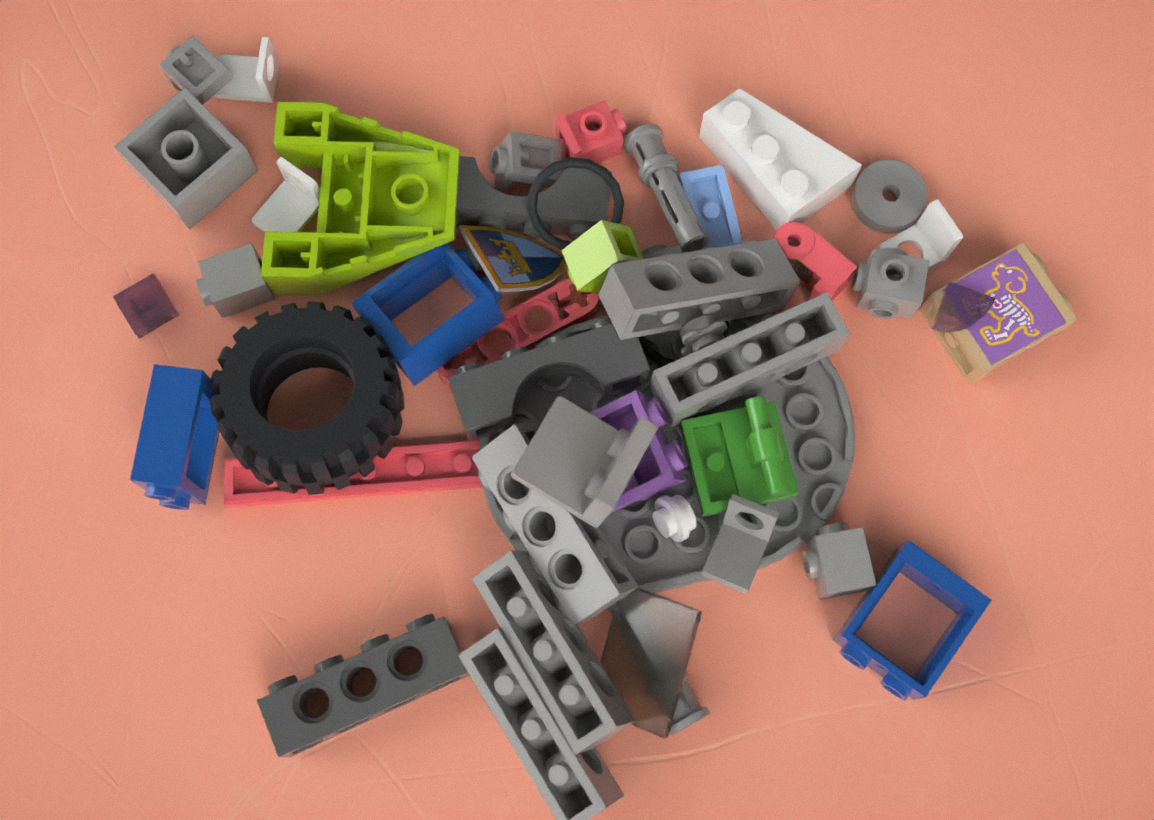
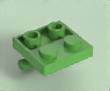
(738, 455)

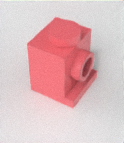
(580, 142)

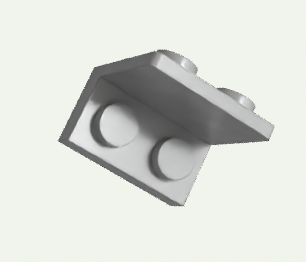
(582, 460)

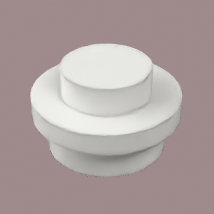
(674, 517)

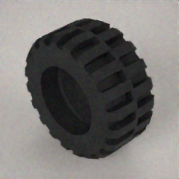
(287, 345)

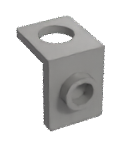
(739, 545)

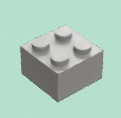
(187, 158)

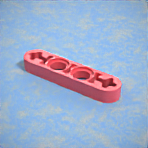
(519, 332)

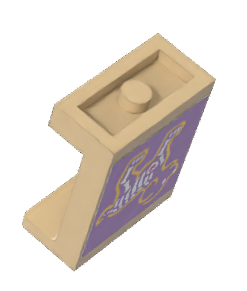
(1022, 315)

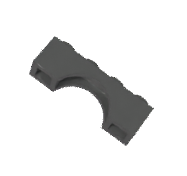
(565, 208)
(491, 392)

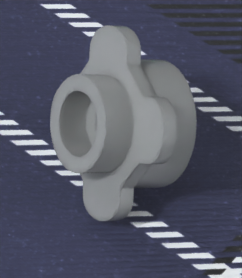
(701, 333)

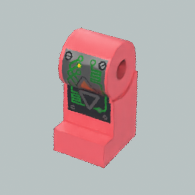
(815, 260)

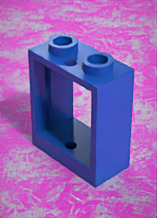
(414, 282)
(176, 438)
(941, 584)

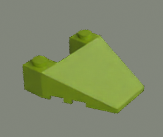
(378, 199)

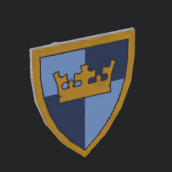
(512, 259)

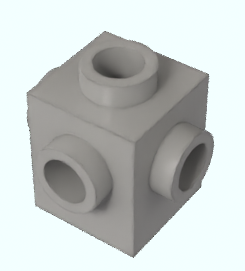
(891, 283)

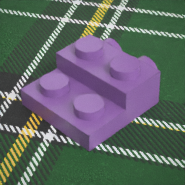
(662, 460)

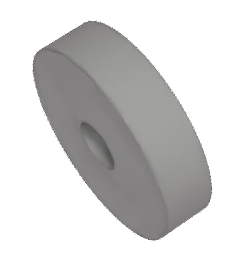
(897, 179)

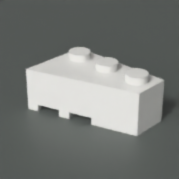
(774, 159)

